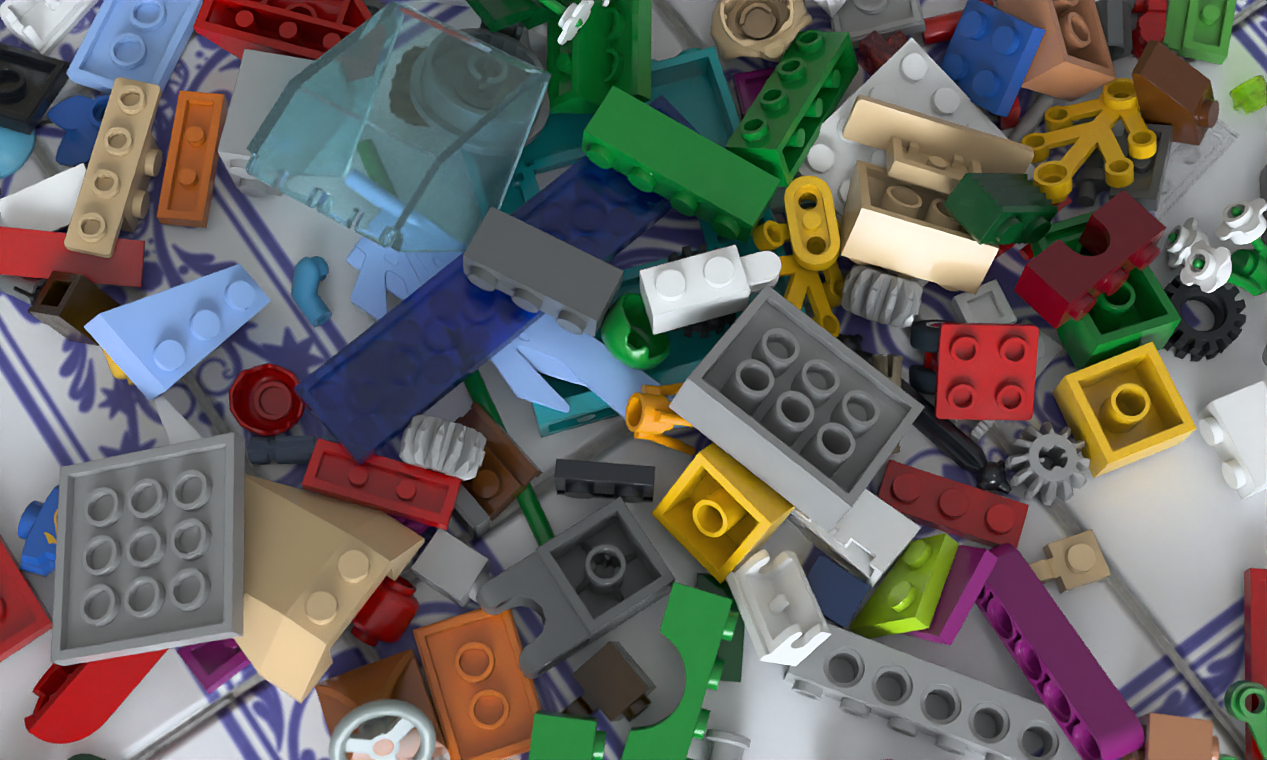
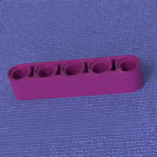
(1057, 661)

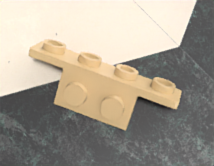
(930, 149)
(118, 170)

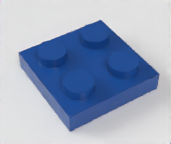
(991, 55)

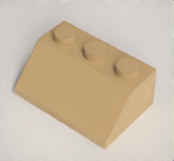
(909, 232)

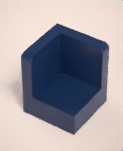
(836, 590)

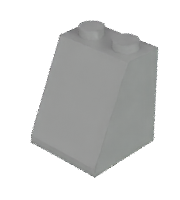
(256, 90)

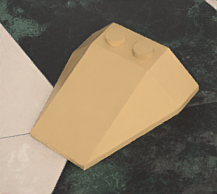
(309, 575)

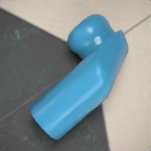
(305, 287)

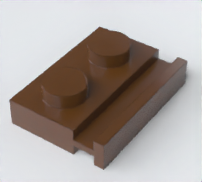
(504, 467)

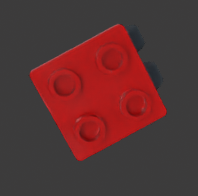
(976, 368)

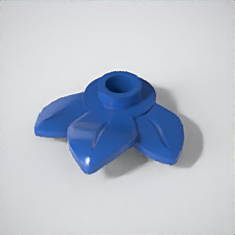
(81, 121)

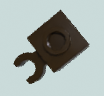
(69, 304)
(612, 685)

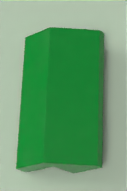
(604, 53)

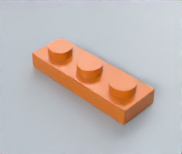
(192, 159)

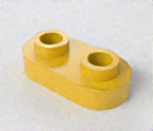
(812, 225)

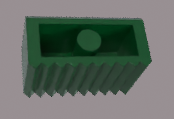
(1001, 208)

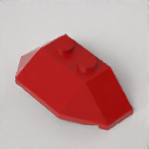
(280, 26)

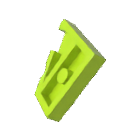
(910, 589)

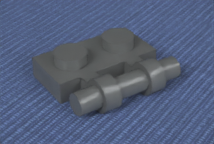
(1148, 172)

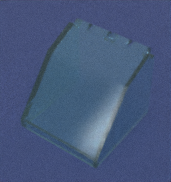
(404, 128)

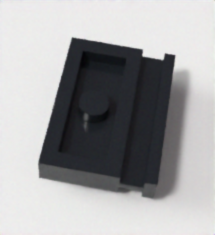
(604, 480)

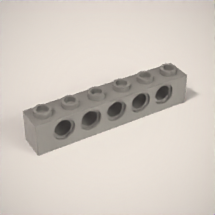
(921, 678)

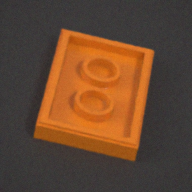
(478, 685)

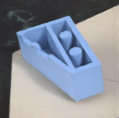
(177, 328)

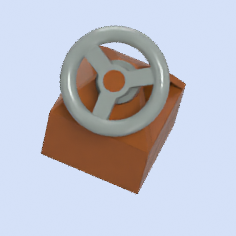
(381, 712)

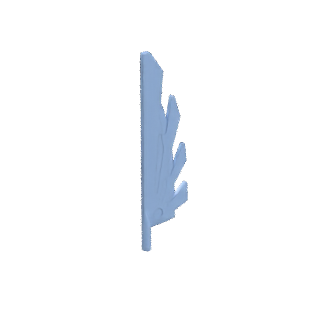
(540, 348)

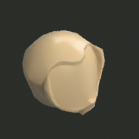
(772, 19)

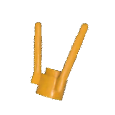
(650, 416)

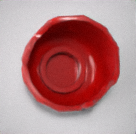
(266, 400)

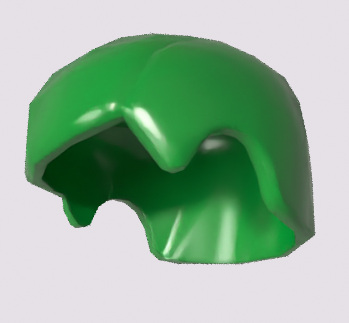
(630, 336)

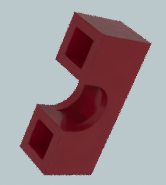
(1066, 284)

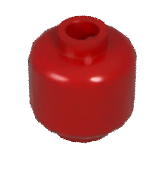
(386, 612)

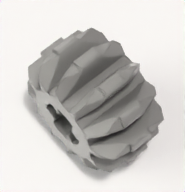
(881, 295)
(443, 447)
(1030, 454)

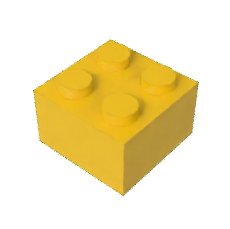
(1123, 409)
(721, 511)

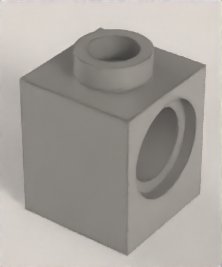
(452, 568)

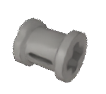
(725, 745)

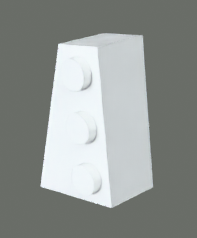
(864, 539)

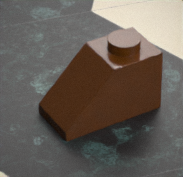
(1174, 94)

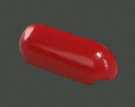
(85, 695)

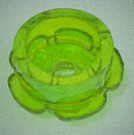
(1250, 95)

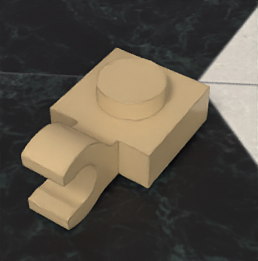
(1072, 562)

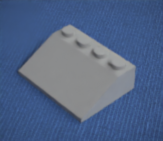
(796, 408)

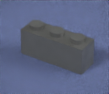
(541, 272)

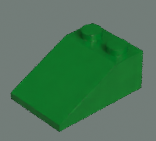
(1117, 322)

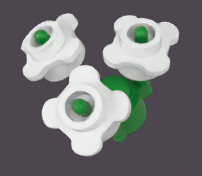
(1214, 267)

